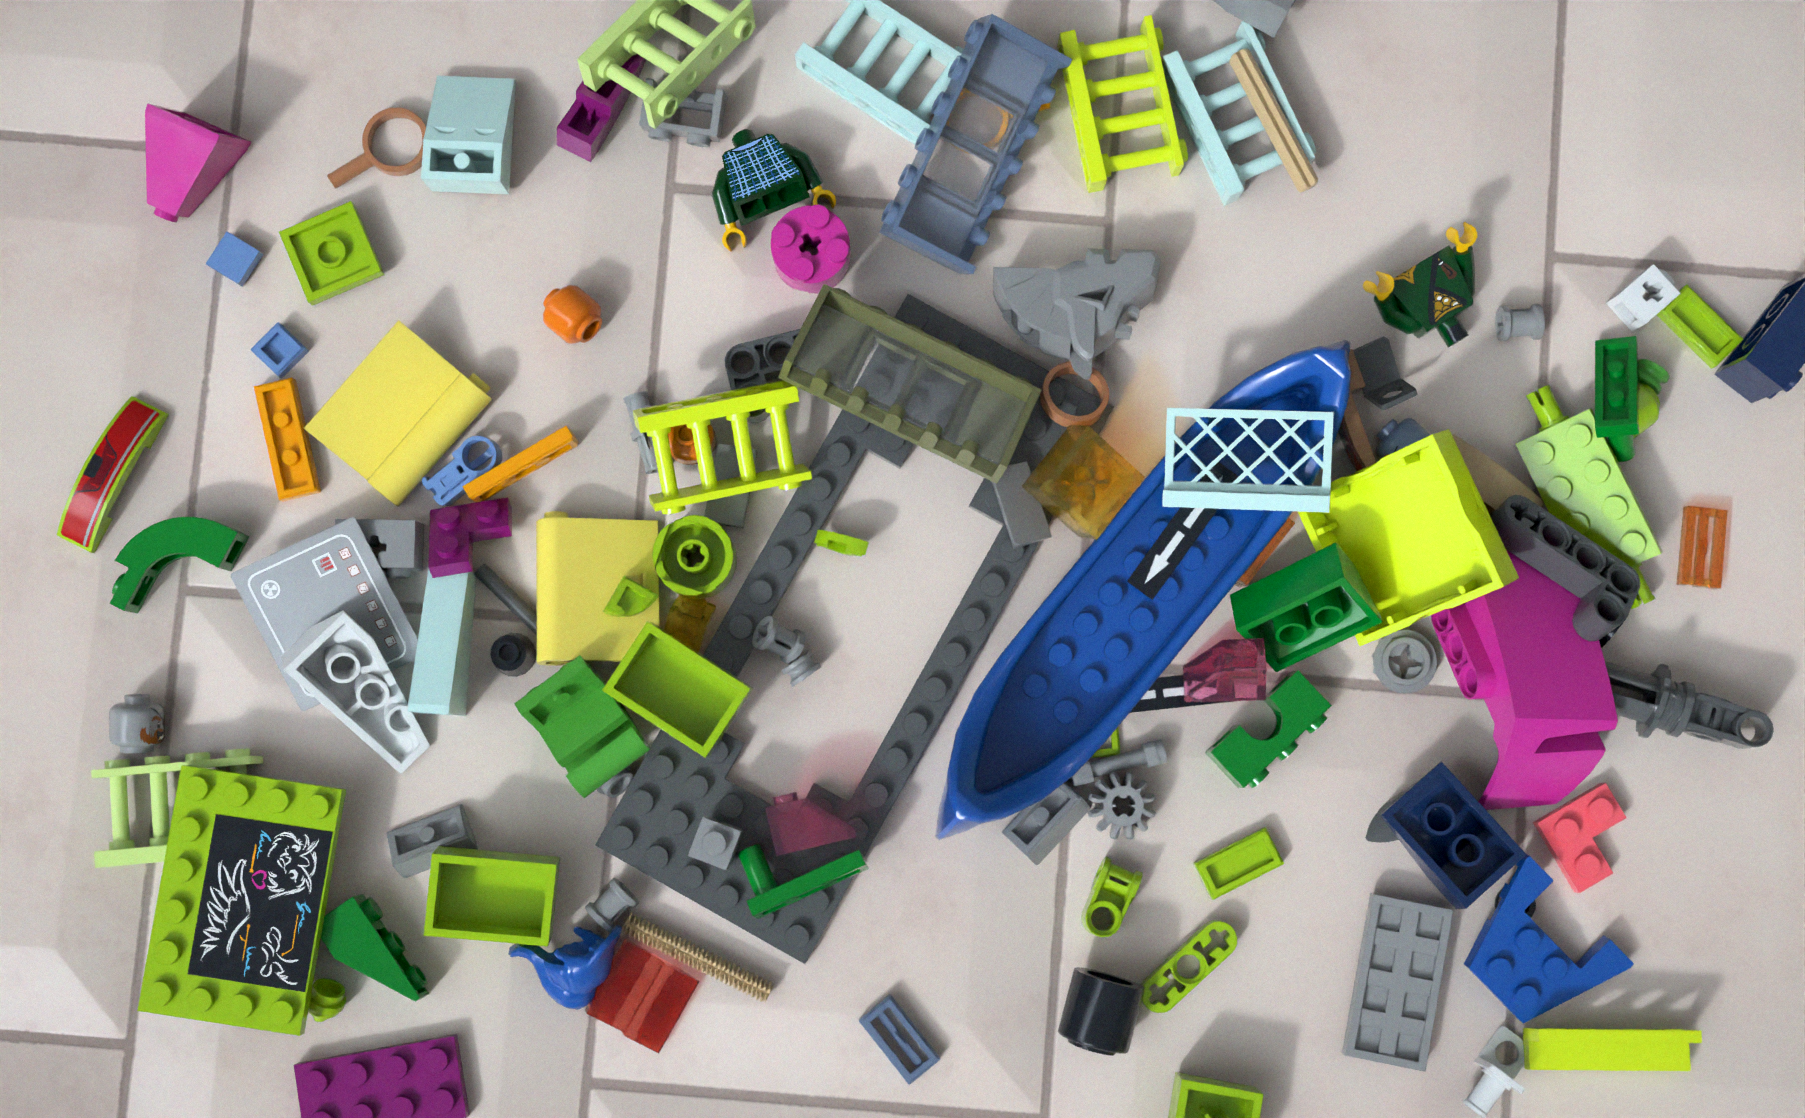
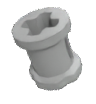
(1520, 322)
(778, 639)
(611, 904)

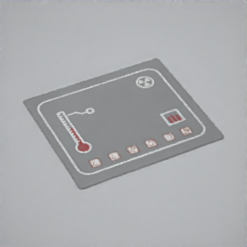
(316, 581)

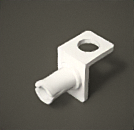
(1497, 1075)

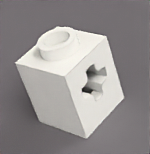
(1633, 308)

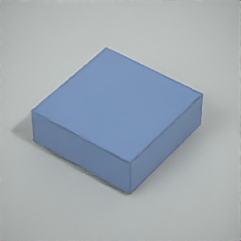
(234, 259)
(279, 350)

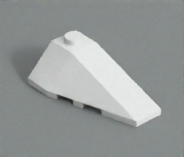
(352, 680)

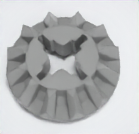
(1418, 650)

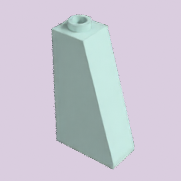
(444, 646)

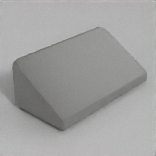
(1020, 510)
(1046, 823)
(414, 843)

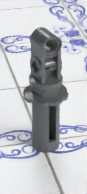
(1679, 709)

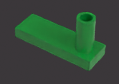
(1617, 394)
(772, 897)

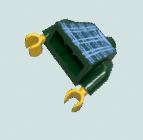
(762, 179)

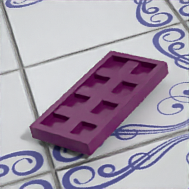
(386, 1082)

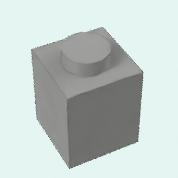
(716, 842)

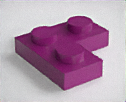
(456, 529)

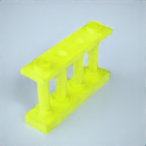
(1091, 129)
(696, 415)

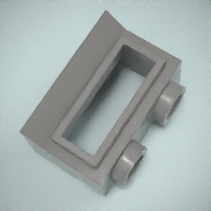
(695, 136)

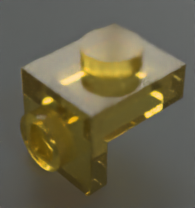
(689, 620)

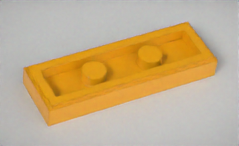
(287, 439)
(521, 465)

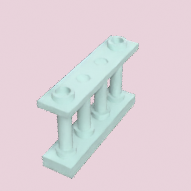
(851, 84)
(1197, 109)

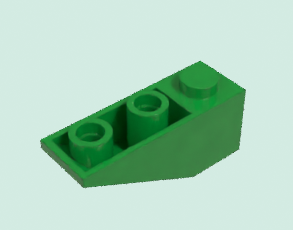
(363, 943)

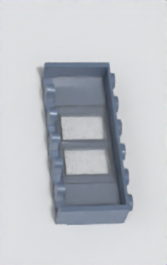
(972, 143)

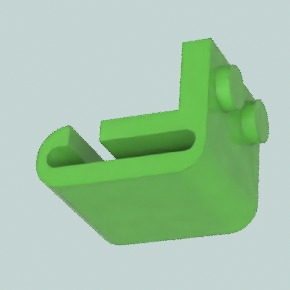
(583, 726)

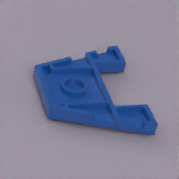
(1524, 963)

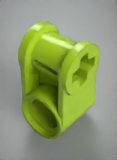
(1110, 895)

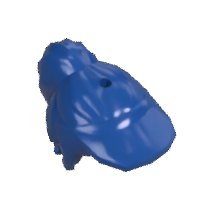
(575, 969)

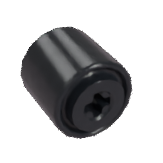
(1101, 1011)

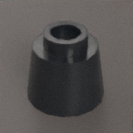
(513, 654)

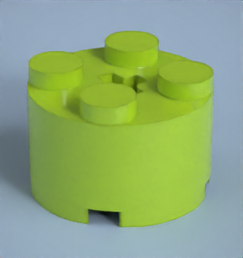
(685, 537)

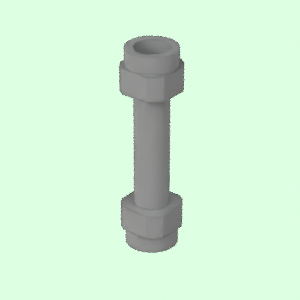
(1151, 754)

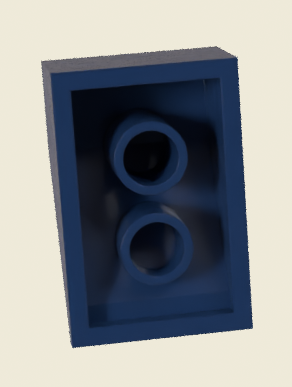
(1771, 349)
(1452, 837)

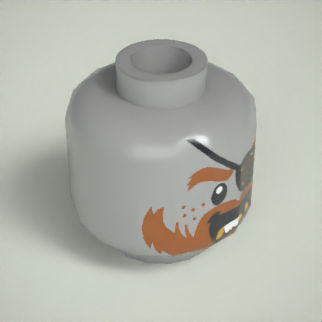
(136, 724)

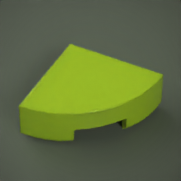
(841, 543)
(629, 599)

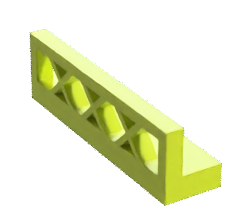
(1608, 1049)

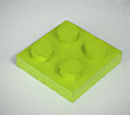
(331, 253)

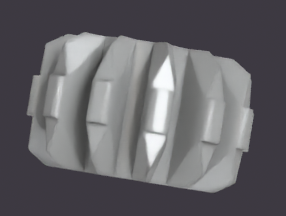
(1121, 819)

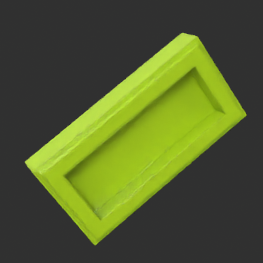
(1700, 327)
(1238, 863)

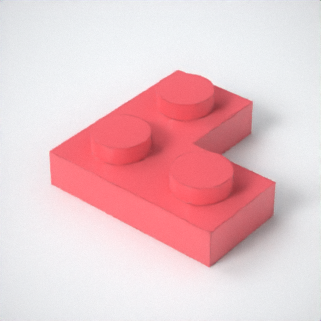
(1570, 835)

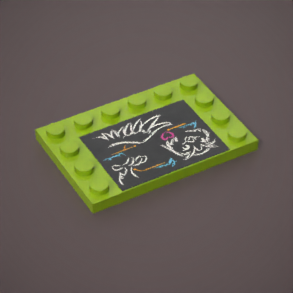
(242, 900)

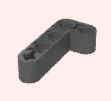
(764, 367)
(1571, 560)

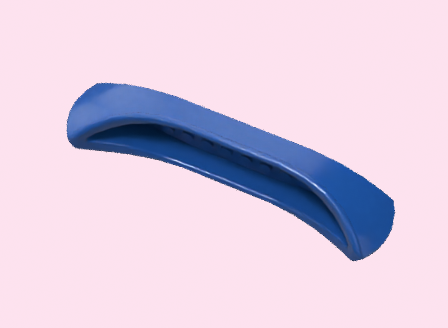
(1101, 639)

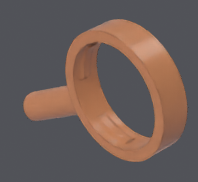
(367, 159)
(1066, 419)

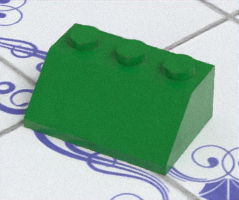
(1305, 607)

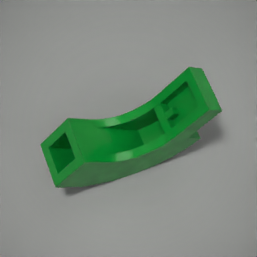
(166, 542)

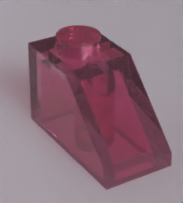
(1227, 672)
(804, 824)

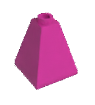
(185, 160)

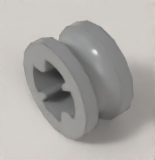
(801, 668)

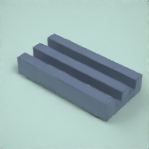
(878, 1011)

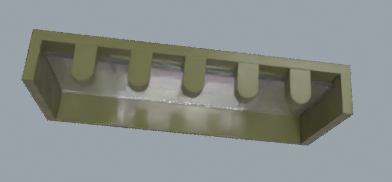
(910, 383)

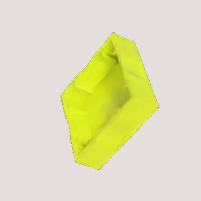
(1414, 533)

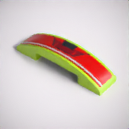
(106, 471)

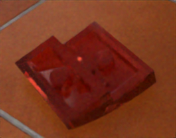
(642, 996)

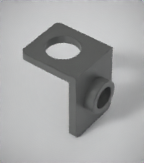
(1381, 374)

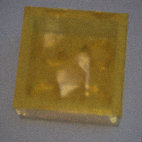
(1083, 481)

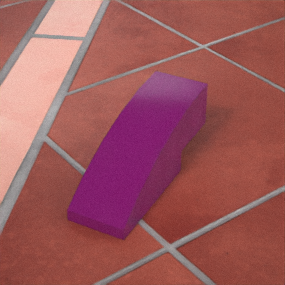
(594, 114)

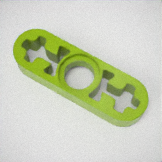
(1218, 954)

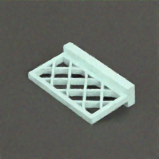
(1248, 495)

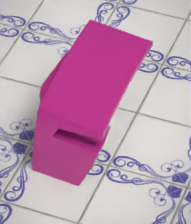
(1538, 682)

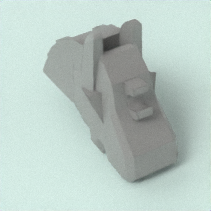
(1078, 306)

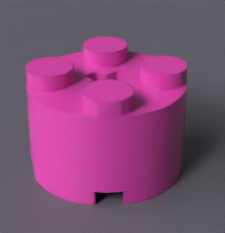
(814, 227)

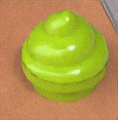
(326, 999)

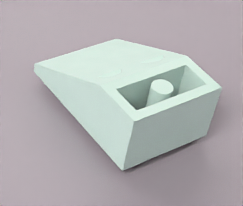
(469, 135)

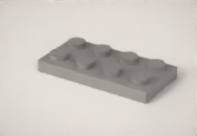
(1397, 982)

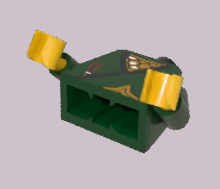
(1431, 291)

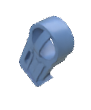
(449, 480)

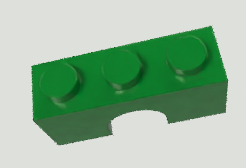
(1296, 709)

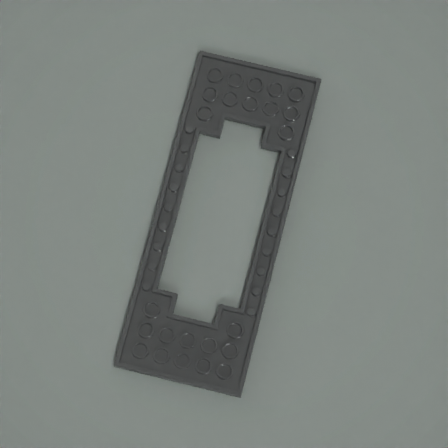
(679, 786)

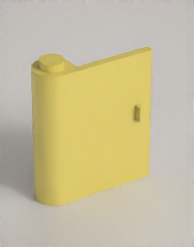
(398, 413)
(576, 576)

